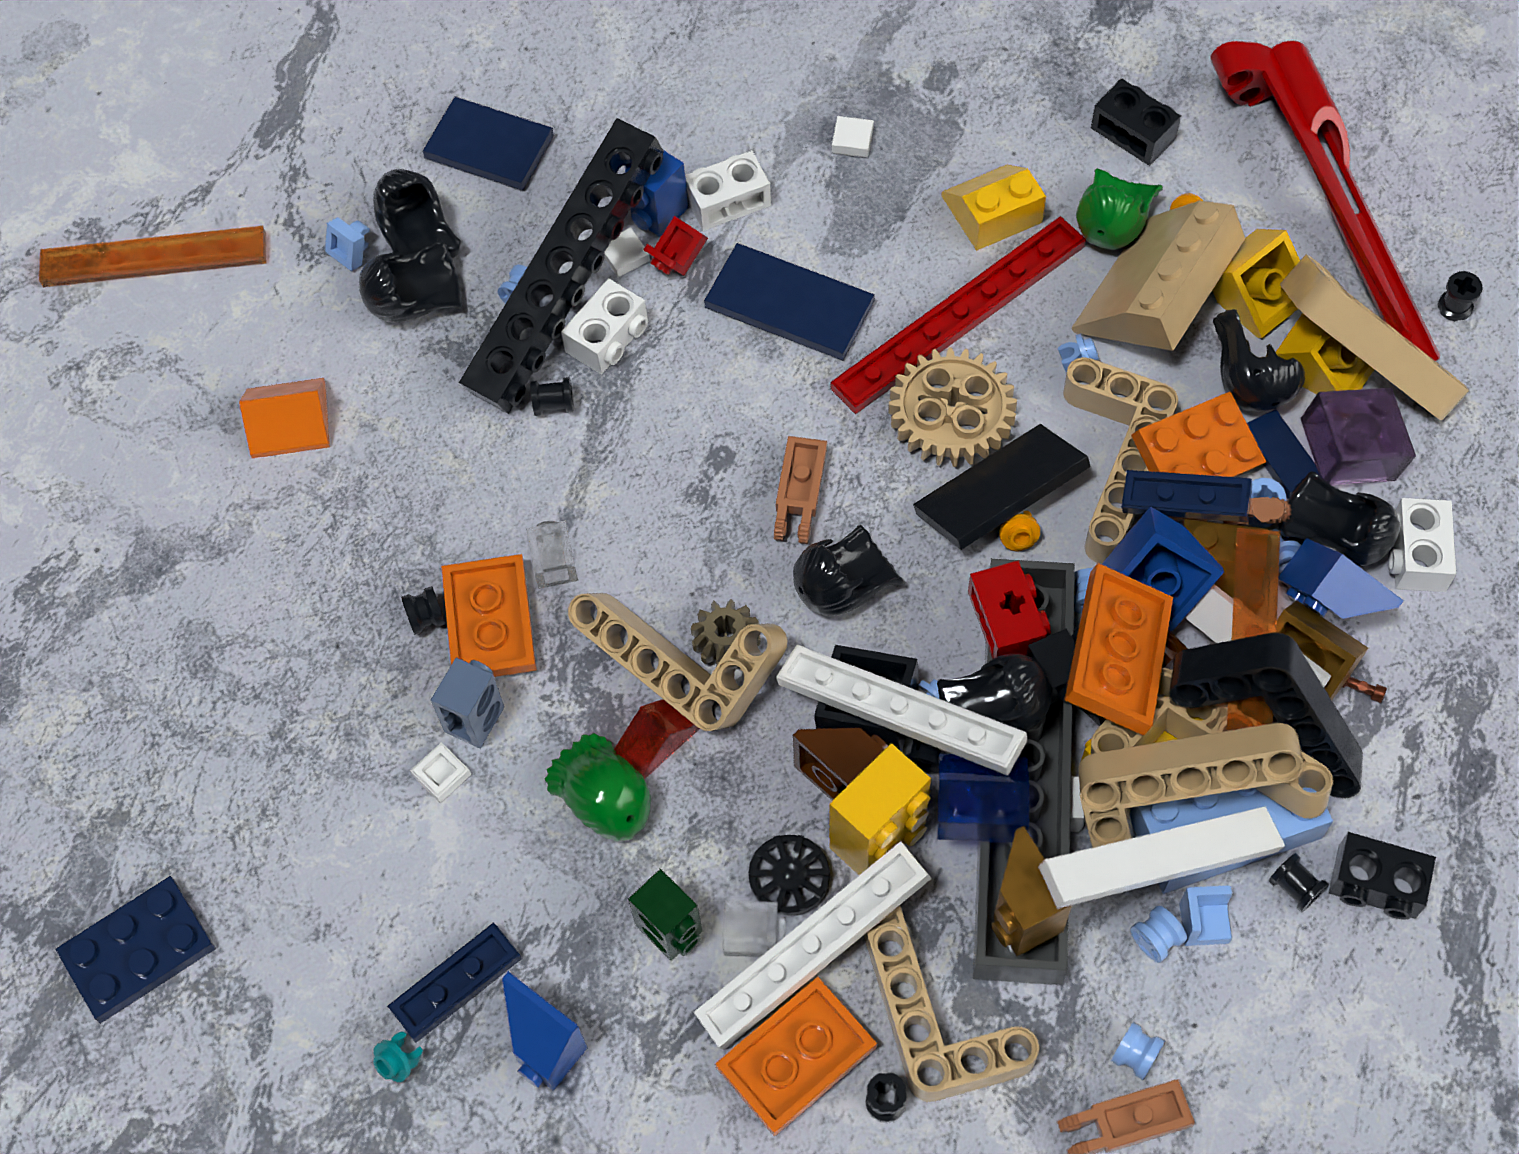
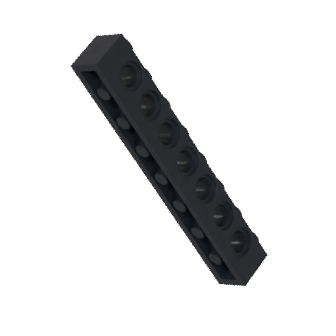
(621, 146)

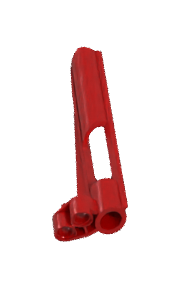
(1288, 72)

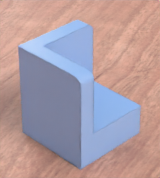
(1206, 915)

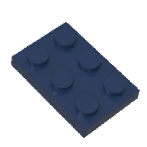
(135, 949)

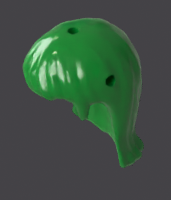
(1114, 210)
(601, 788)

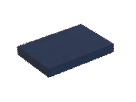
(488, 143)

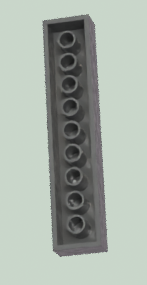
(1049, 806)

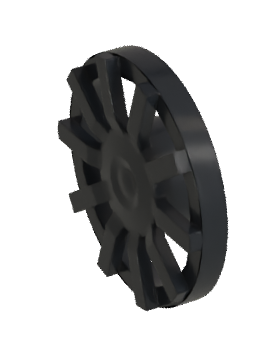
(789, 873)

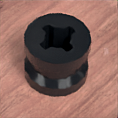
(423, 610)

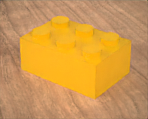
(879, 810)

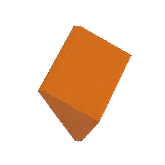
(285, 417)

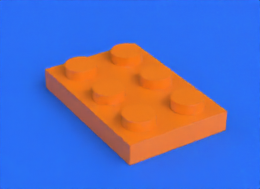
(1201, 441)
(490, 614)
(796, 1056)

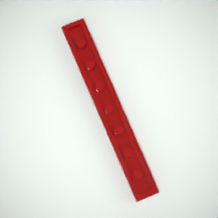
(958, 313)

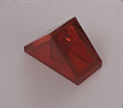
(654, 736)

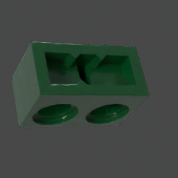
(666, 915)

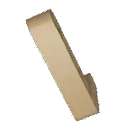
(1371, 338)
(1131, 410)
(675, 665)
(1179, 723)
(1182, 770)
(919, 1011)

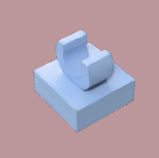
(346, 242)

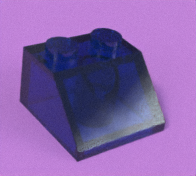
(980, 801)

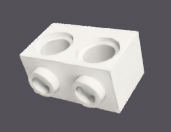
(735, 187)
(598, 322)
(1432, 546)

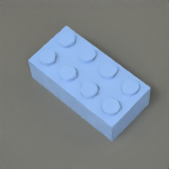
(1168, 815)

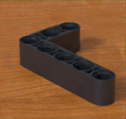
(1279, 672)

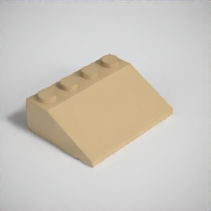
(1164, 276)

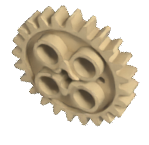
(944, 435)

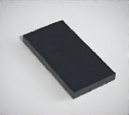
(1001, 486)

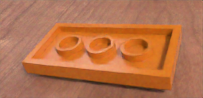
(1120, 649)

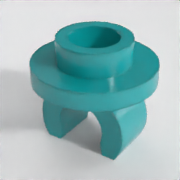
(392, 1061)

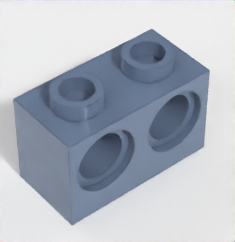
(468, 701)

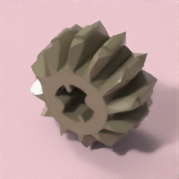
(717, 622)

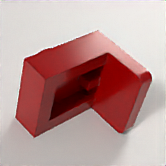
(676, 247)

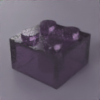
(1357, 436)

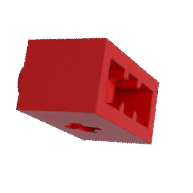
(1007, 609)

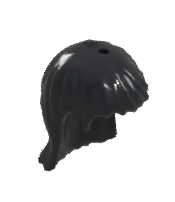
(411, 213)
(410, 284)
(1253, 380)
(1351, 524)
(843, 574)
(1005, 689)

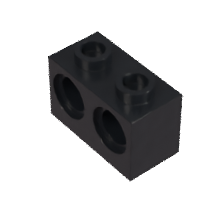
(1135, 121)
(1382, 864)

